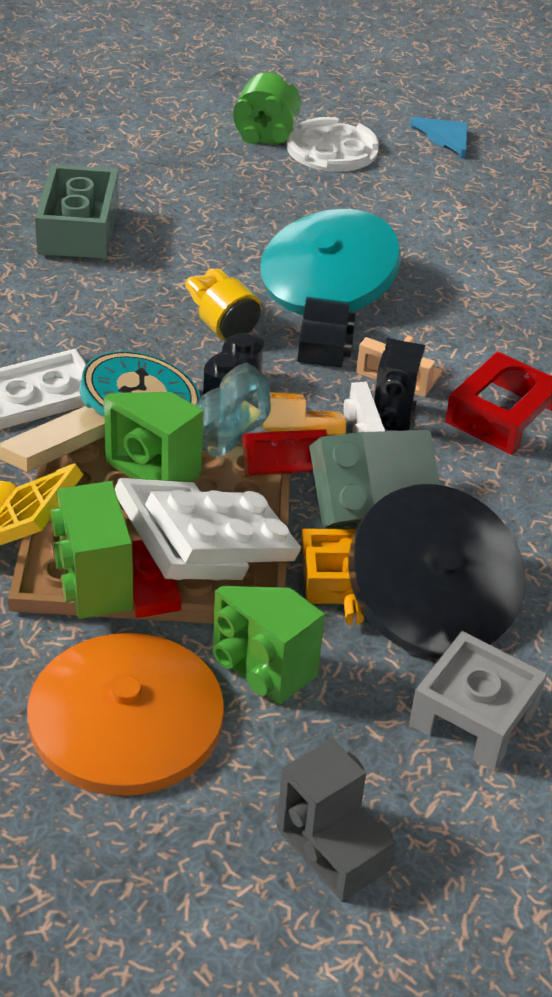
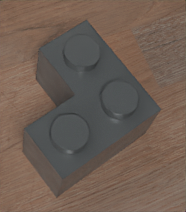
(327, 823)

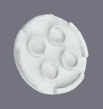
(332, 145)

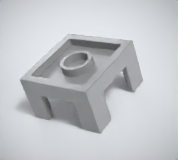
(480, 693)

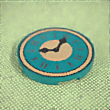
(132, 373)

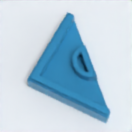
(444, 133)

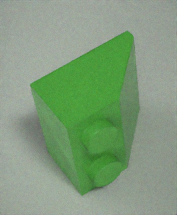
(153, 436)

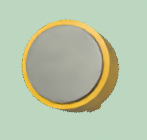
(224, 303)

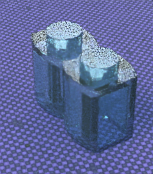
(234, 408)

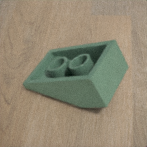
(364, 467)

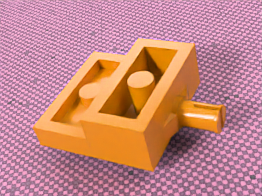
(290, 414)
(327, 571)

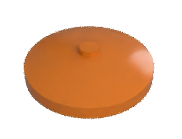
(125, 714)

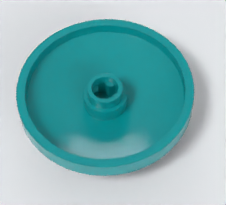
(331, 257)

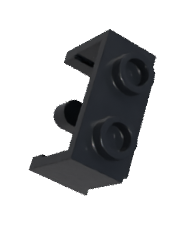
(397, 383)

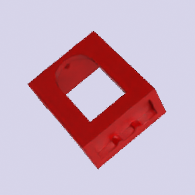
(490, 422)

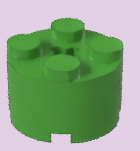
(266, 109)

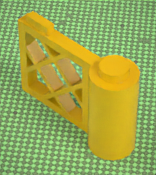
(28, 506)

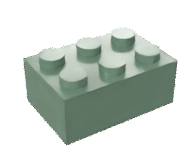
(77, 211)

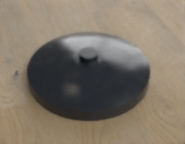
(435, 567)

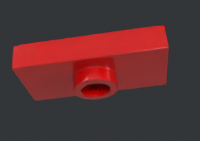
(279, 452)
(151, 590)

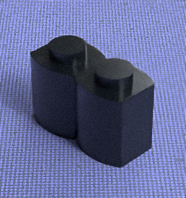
(324, 332)
(236, 350)

